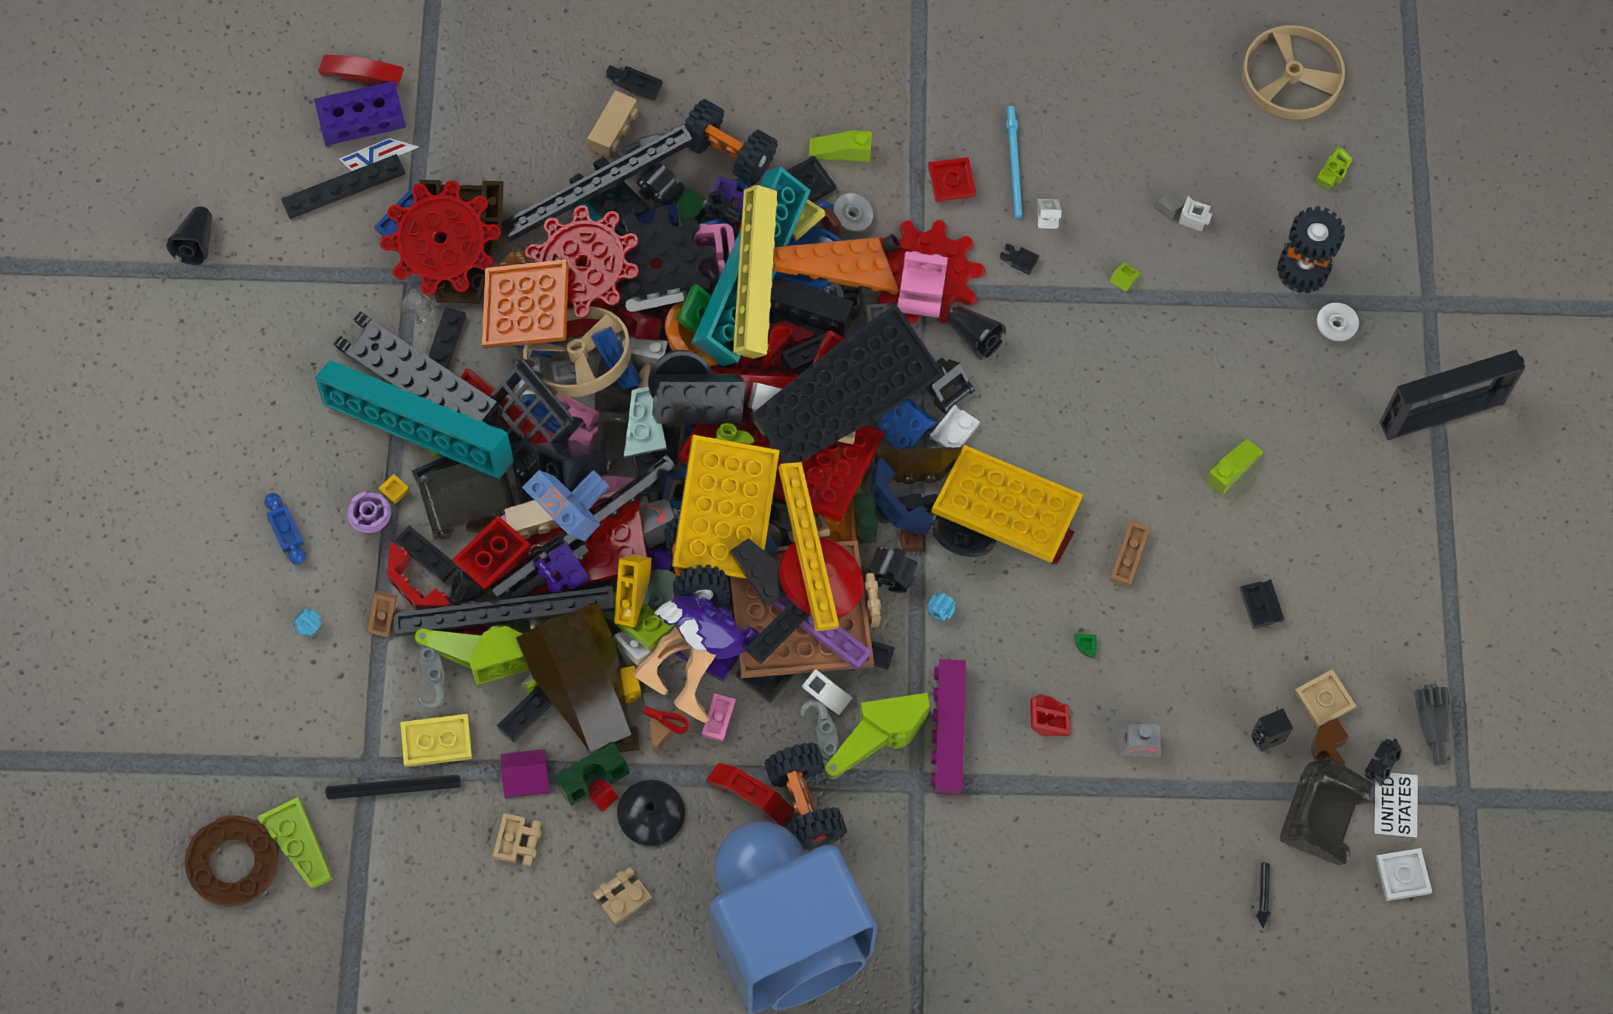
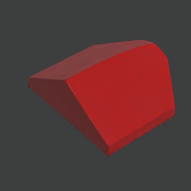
(777, 342)
(1049, 716)

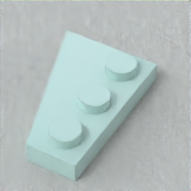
(643, 432)

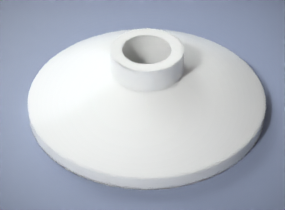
(1339, 314)

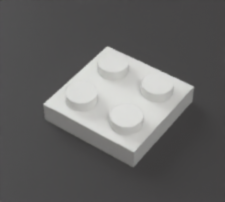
(1403, 874)

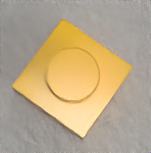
(394, 489)

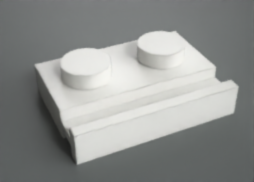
(954, 428)

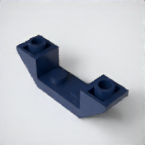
(915, 521)

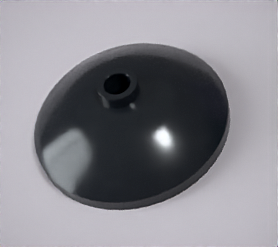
(678, 363)
(961, 539)
(654, 826)

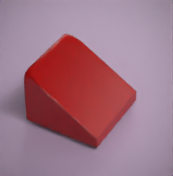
(602, 795)

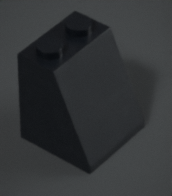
(569, 461)

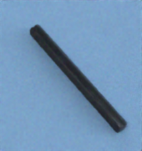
(393, 786)

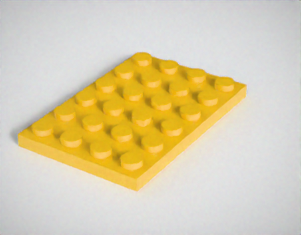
(724, 502)
(1007, 503)

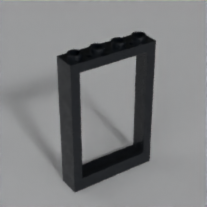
(1501, 369)

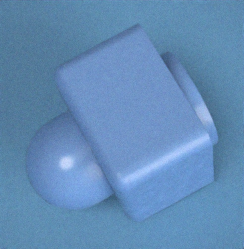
(786, 917)

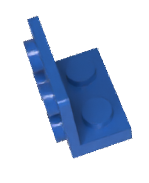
(906, 425)

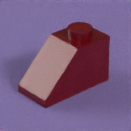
(641, 324)

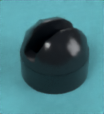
(891, 243)

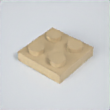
(1325, 698)

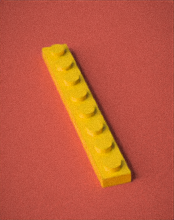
(808, 546)

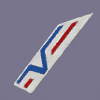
(375, 153)

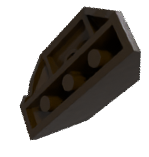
(919, 463)

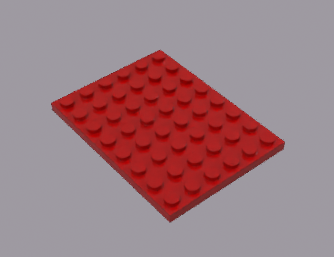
(829, 474)

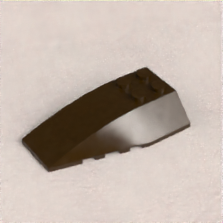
(491, 215)
(580, 674)

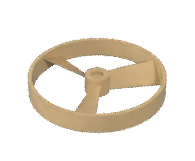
(1294, 72)
(578, 353)

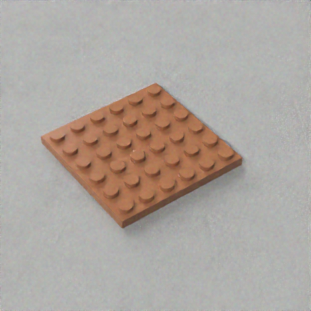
(800, 650)

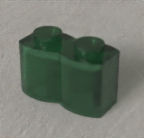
(865, 518)

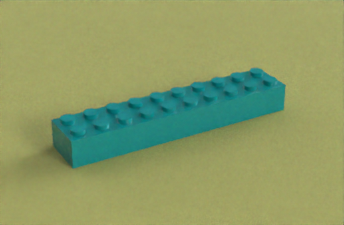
(717, 325)
(415, 419)

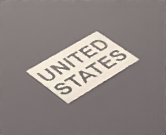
(1397, 805)

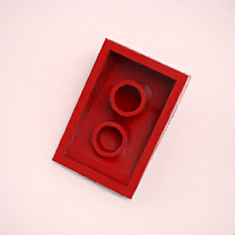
(492, 553)

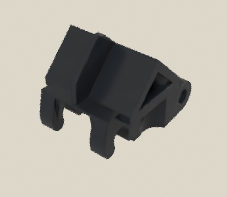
(953, 375)
(464, 589)

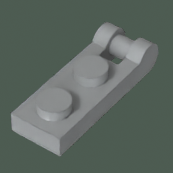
(655, 300)

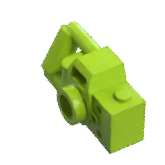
(1333, 169)

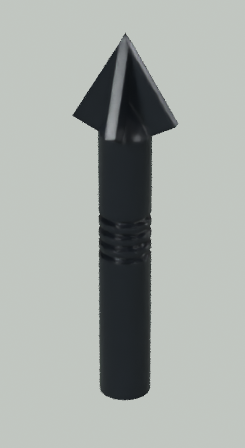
(1263, 914)

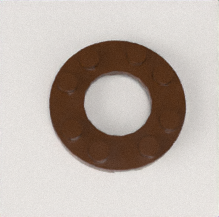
(209, 838)

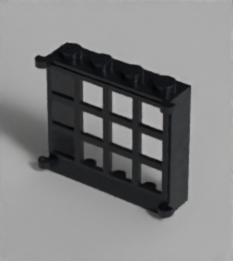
(545, 395)

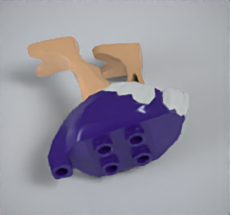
(707, 633)

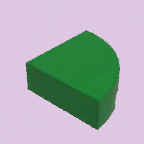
(1086, 644)

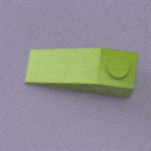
(842, 146)
(1232, 466)

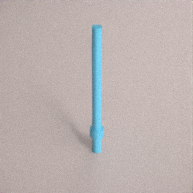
(1012, 128)

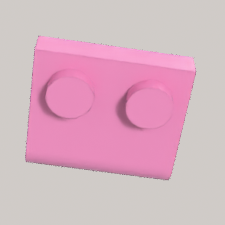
(716, 236)
(922, 284)

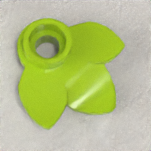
(730, 433)

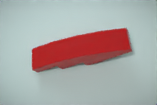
(365, 70)

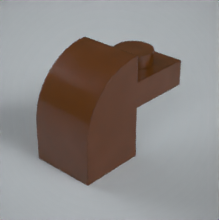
(1327, 740)

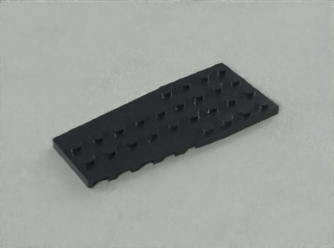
(848, 388)

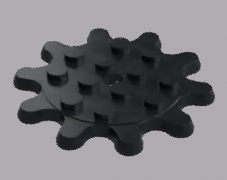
(676, 250)

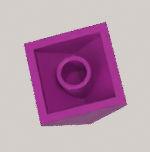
(524, 773)

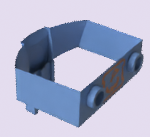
(568, 507)

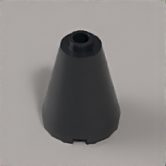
(192, 237)
(977, 331)

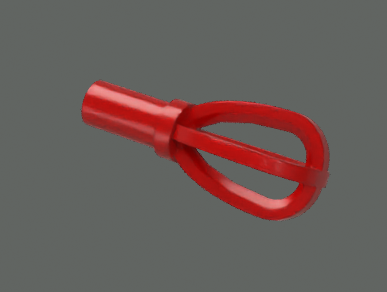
(661, 715)

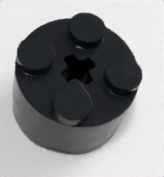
(660, 185)
(892, 569)

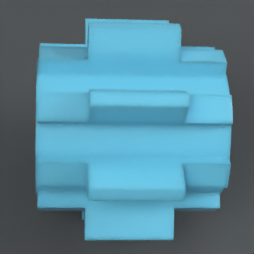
(941, 606)
(307, 622)

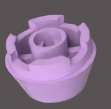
(369, 512)

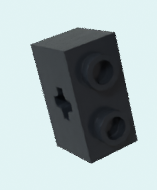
(1271, 730)

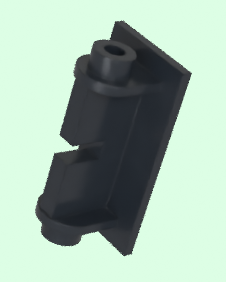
(1389, 753)

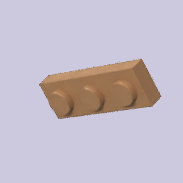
(1130, 554)

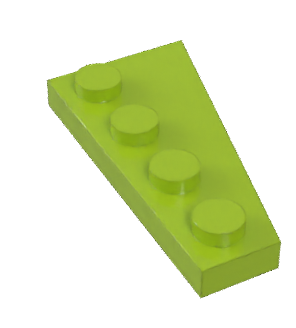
(648, 628)
(295, 836)

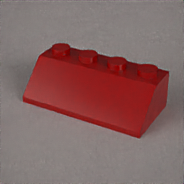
(769, 377)

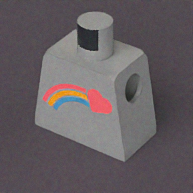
(655, 518)
(1142, 741)

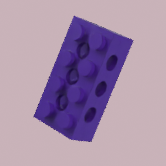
(360, 113)

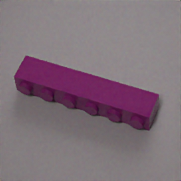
(949, 727)

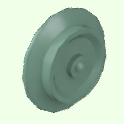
(659, 588)

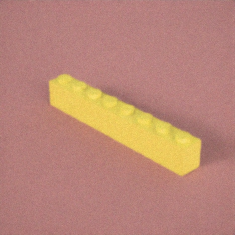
(755, 272)

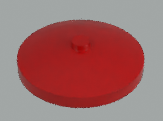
(842, 571)

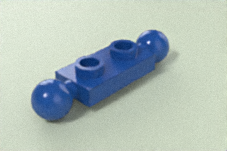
(285, 528)

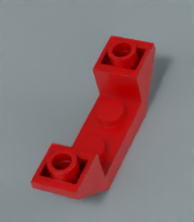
(399, 562)
(752, 791)

